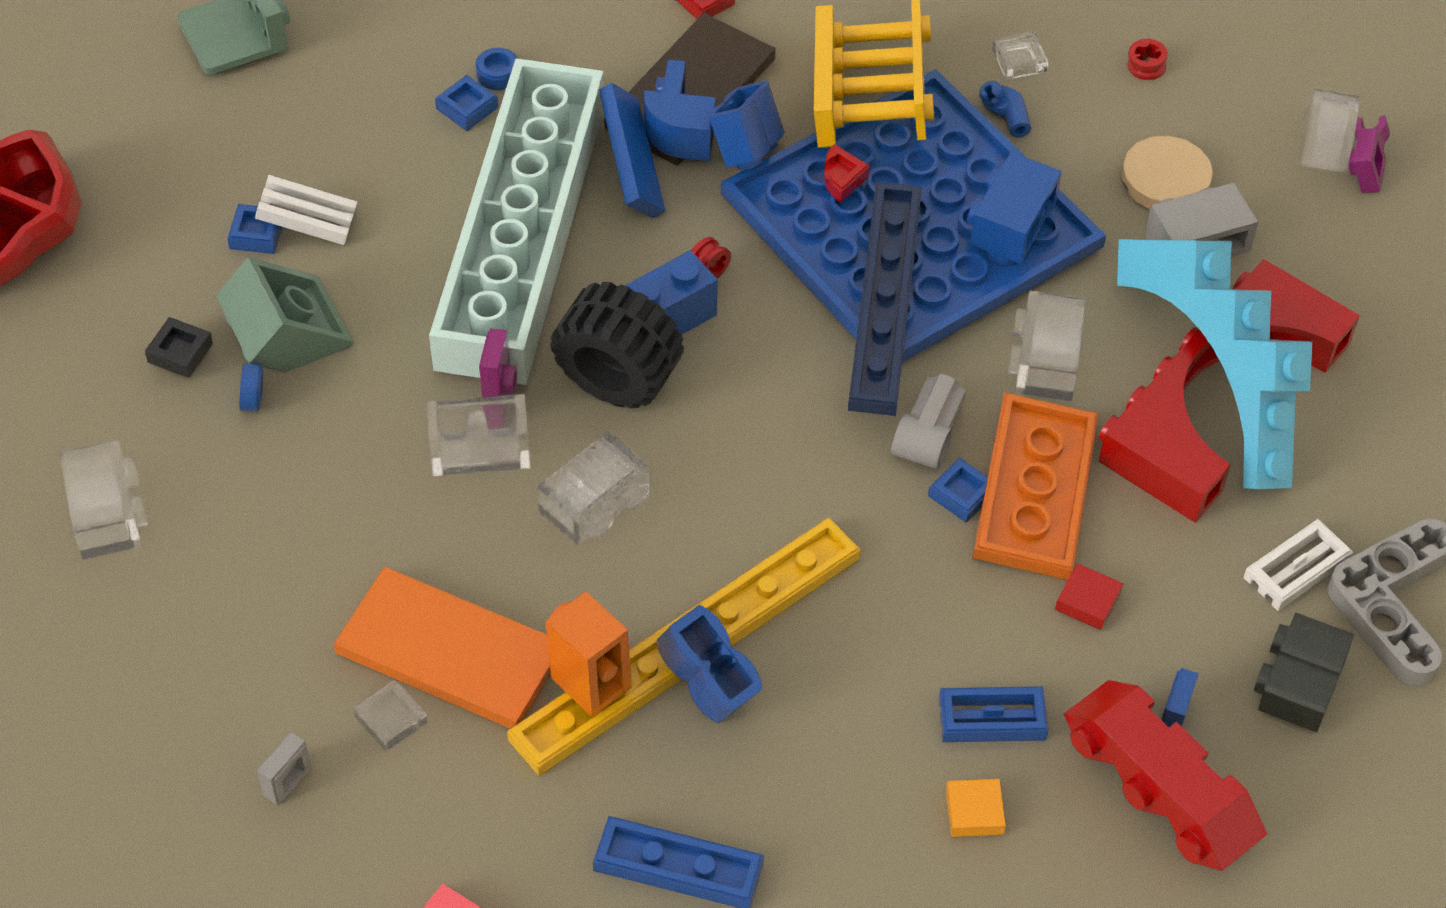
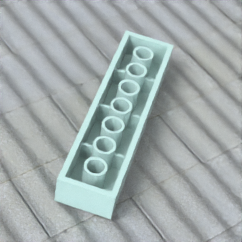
(519, 217)

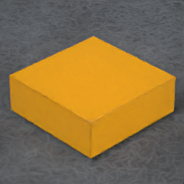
(975, 807)

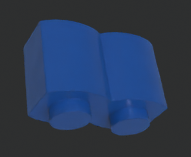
(747, 125)
(716, 673)

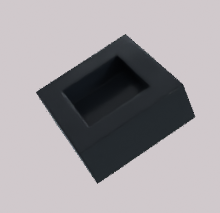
(179, 347)

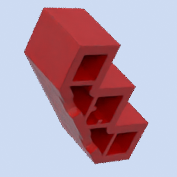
(1166, 774)

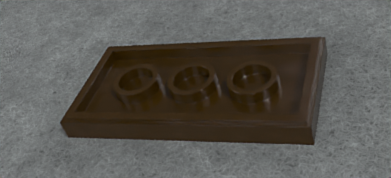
(716, 64)

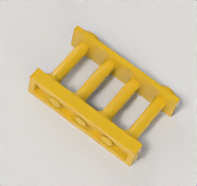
(832, 87)

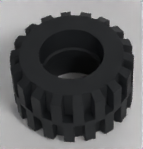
(617, 345)

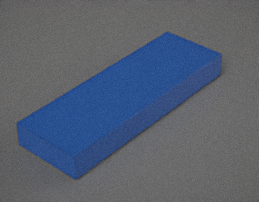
(631, 150)
(678, 862)

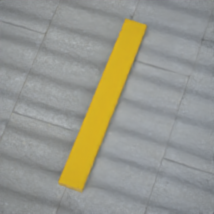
(740, 606)

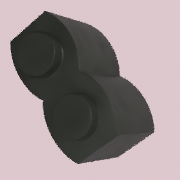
(1303, 672)

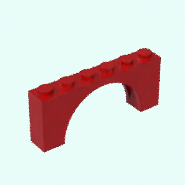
(1154, 437)

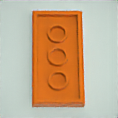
(1036, 486)
(447, 648)

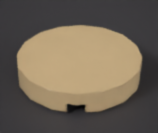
(1165, 169)

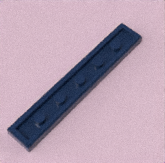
(885, 300)

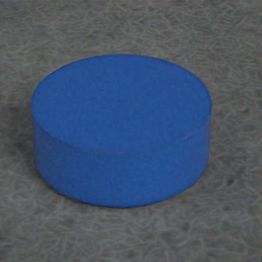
(495, 68)
(251, 387)

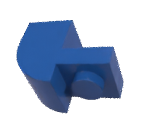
(678, 121)

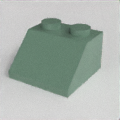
(281, 316)

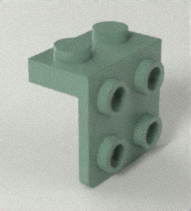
(234, 32)

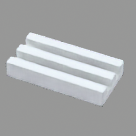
(307, 204)
(1272, 586)

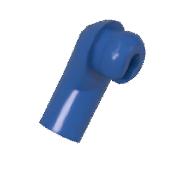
(1007, 104)

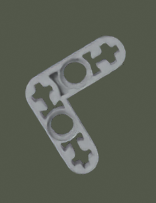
(1379, 598)

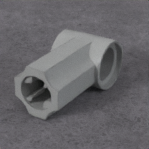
(927, 430)

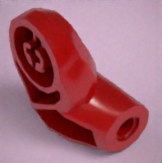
(35, 200)

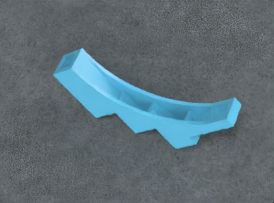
(1237, 326)

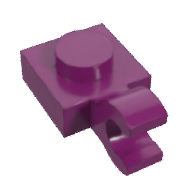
(1368, 157)

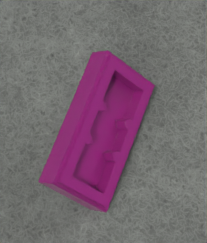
(496, 373)

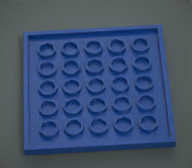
(950, 278)

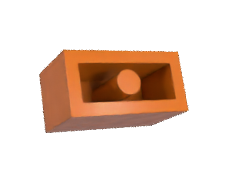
(588, 653)

